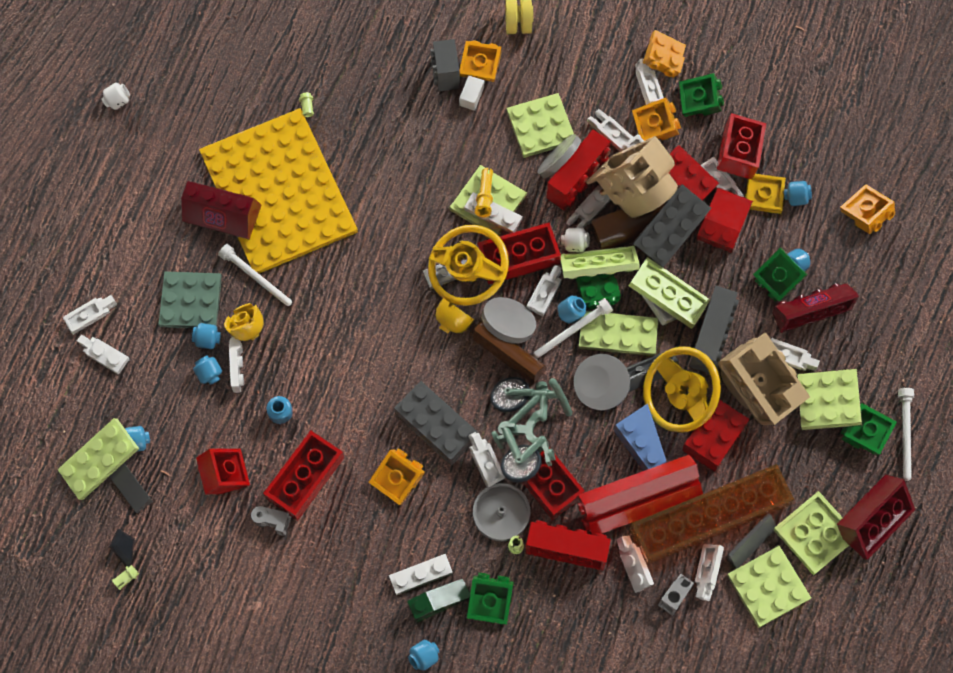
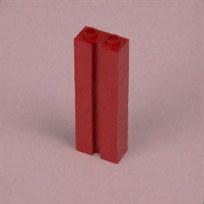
(639, 495)

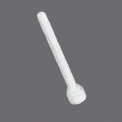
(228, 253)
(603, 308)
(906, 396)

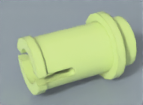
(306, 102)
(516, 549)
(125, 577)

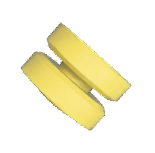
(519, 14)

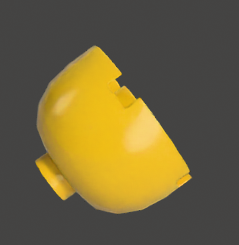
(452, 317)
(245, 322)

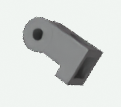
(270, 517)
(675, 594)

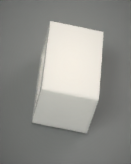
(471, 93)

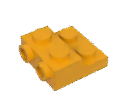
(664, 54)
(480, 60)
(657, 120)
(869, 209)
(397, 476)

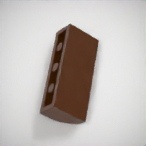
(619, 228)
(510, 354)

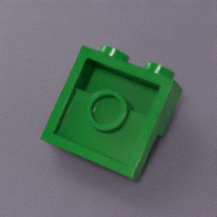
(701, 95)
(779, 275)
(597, 288)
(872, 433)
(490, 598)

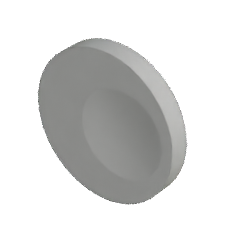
(559, 156)
(508, 320)
(602, 382)
(501, 512)

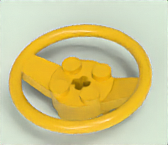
(475, 267)
(678, 382)

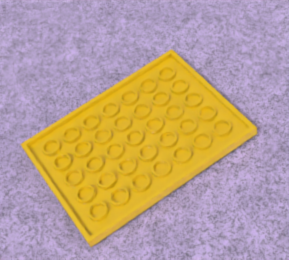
(290, 180)

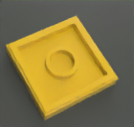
(766, 193)

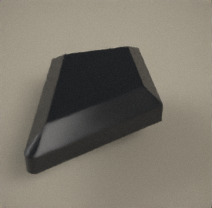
(123, 547)

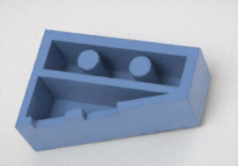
(641, 438)

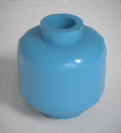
(798, 193)
(801, 258)
(571, 309)
(206, 336)
(207, 370)
(279, 410)
(139, 436)
(423, 655)

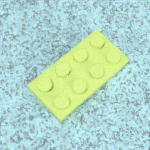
(599, 262)
(669, 293)
(620, 334)
(98, 459)

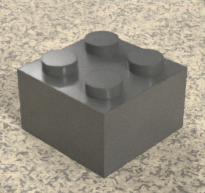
(445, 65)

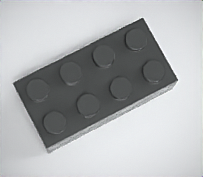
(671, 225)
(715, 327)
(435, 422)

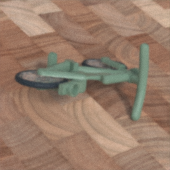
(509, 395)

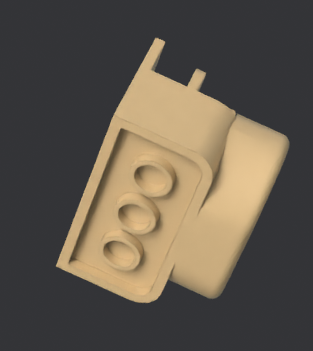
(637, 177)
(762, 380)

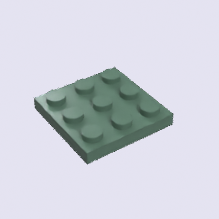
(189, 299)

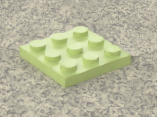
(539, 124)
(503, 194)
(832, 399)
(813, 533)
(768, 586)

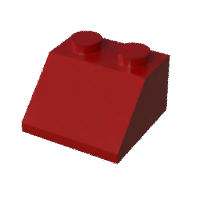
(222, 470)

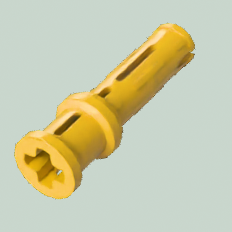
(484, 198)

